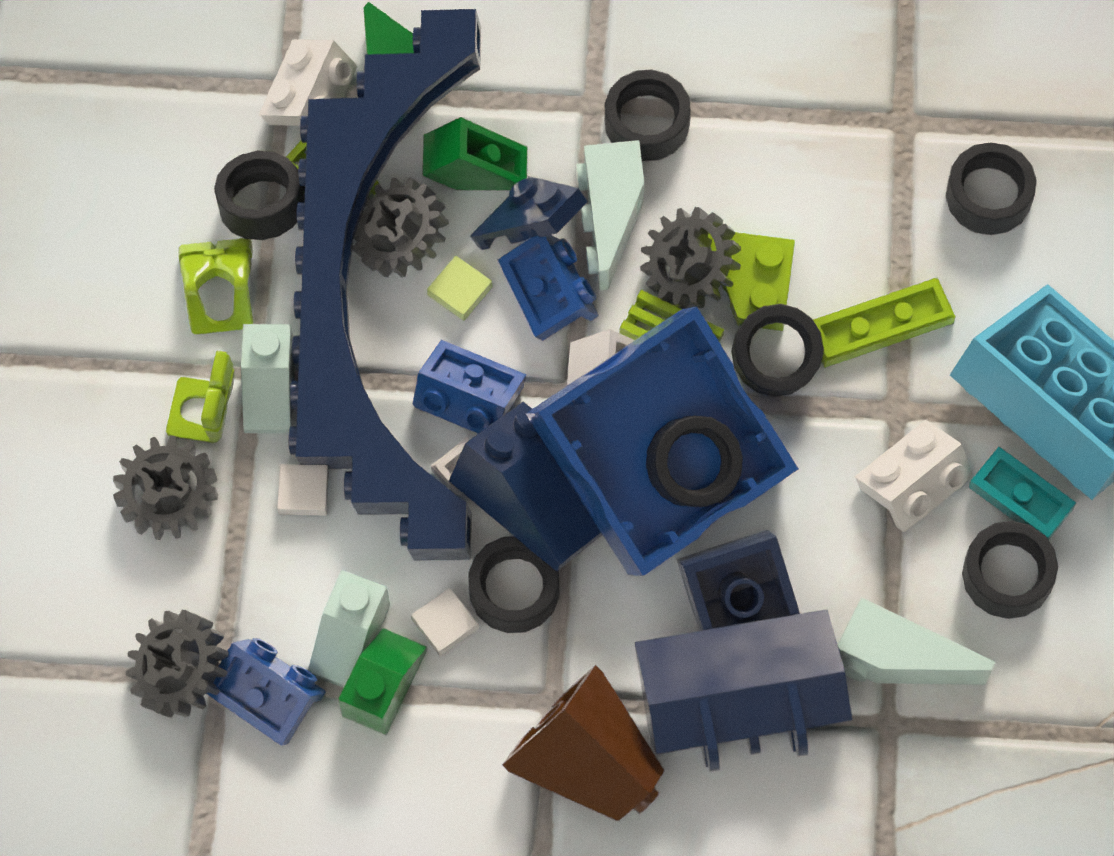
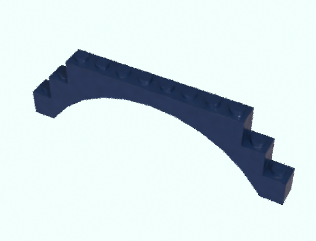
(344, 157)

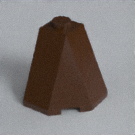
(590, 751)

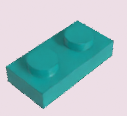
(1021, 493)

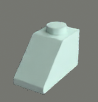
(267, 377)
(347, 626)

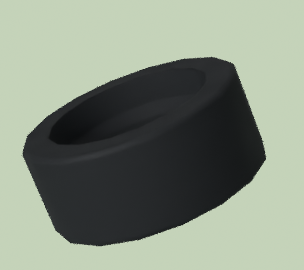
(649, 84)
(997, 157)
(250, 169)
(798, 321)
(730, 463)
(1018, 535)
(511, 620)

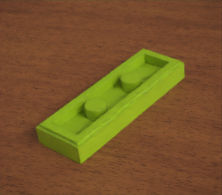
(884, 321)

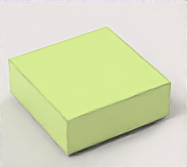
(459, 288)

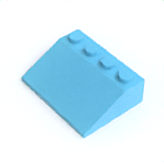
(1051, 384)

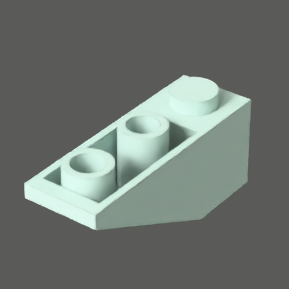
(615, 195)

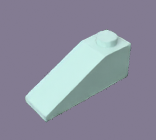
(898, 651)

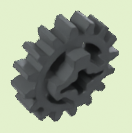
(399, 227)
(692, 263)
(169, 507)
(177, 663)

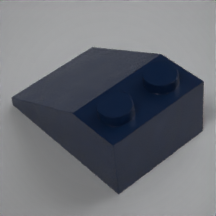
(524, 489)
(738, 582)

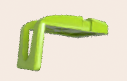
(226, 260)
(214, 411)

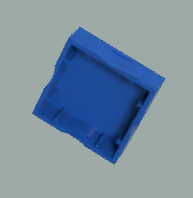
(610, 415)

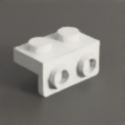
(308, 72)
(916, 474)

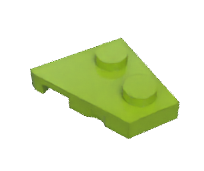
(762, 275)

